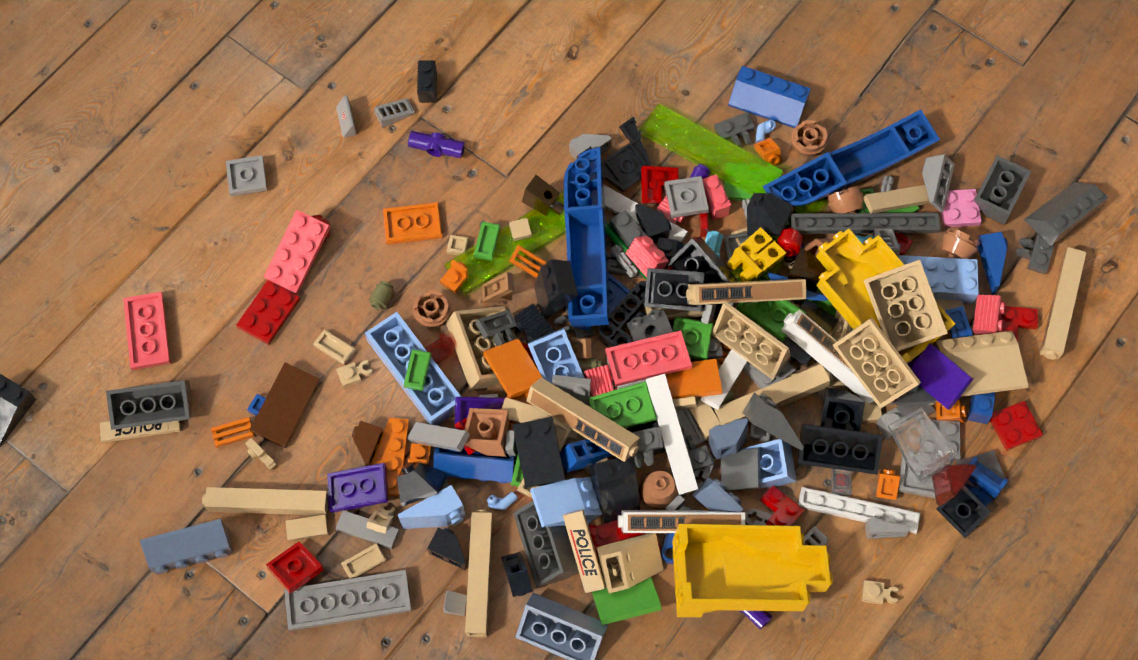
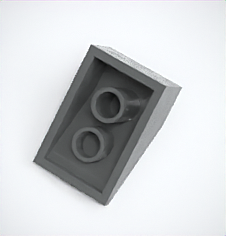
(765, 414)

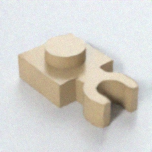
(351, 374)
(256, 451)
(381, 520)
(874, 593)

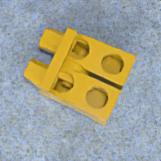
(756, 256)

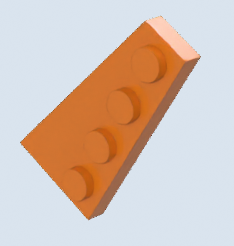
(392, 451)

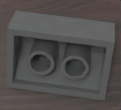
(1001, 189)

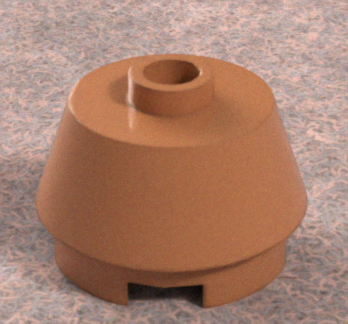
(809, 138)
(846, 201)
(959, 245)
(431, 308)
(658, 489)

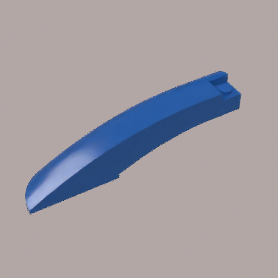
(855, 161)
(587, 240)

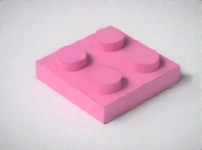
(961, 209)

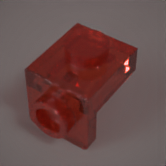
(441, 348)

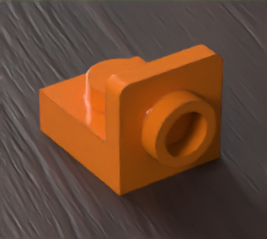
(769, 151)
(455, 276)
(957, 412)
(420, 453)
(887, 484)

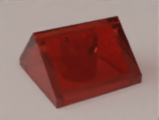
(950, 480)

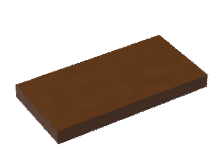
(284, 405)

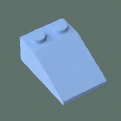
(555, 356)
(776, 463)
(565, 497)
(434, 511)

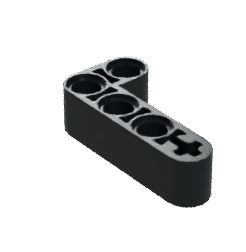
(623, 311)

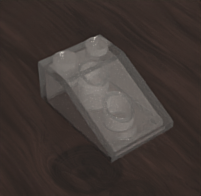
(921, 444)

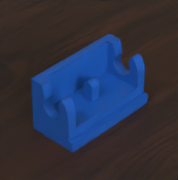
(986, 479)

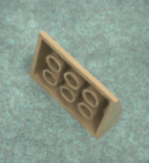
(905, 306)
(750, 341)
(471, 345)
(988, 358)
(876, 363)

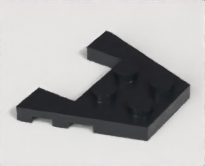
(625, 165)

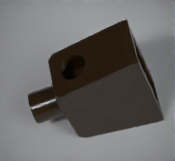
(542, 197)
(808, 268)

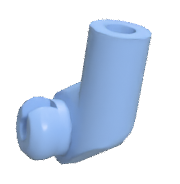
(763, 129)
(501, 503)

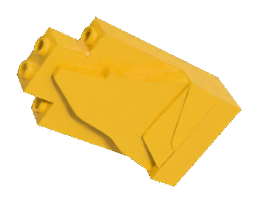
(843, 283)
(746, 568)

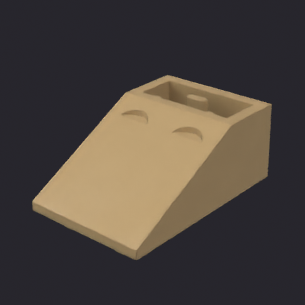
(629, 561)

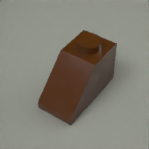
(366, 440)

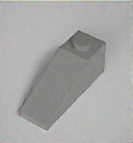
(937, 178)
(897, 413)

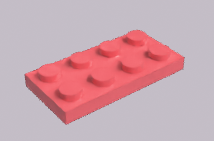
(297, 251)
(146, 331)
(648, 358)

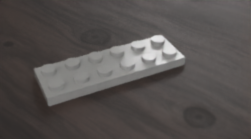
(347, 600)

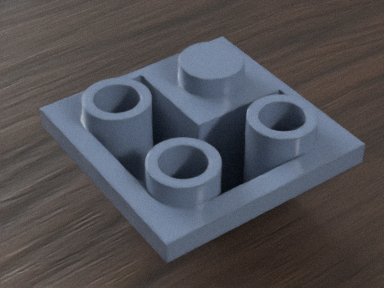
(728, 438)
(714, 498)

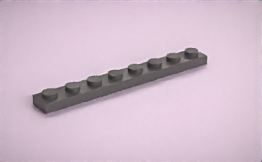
(865, 222)

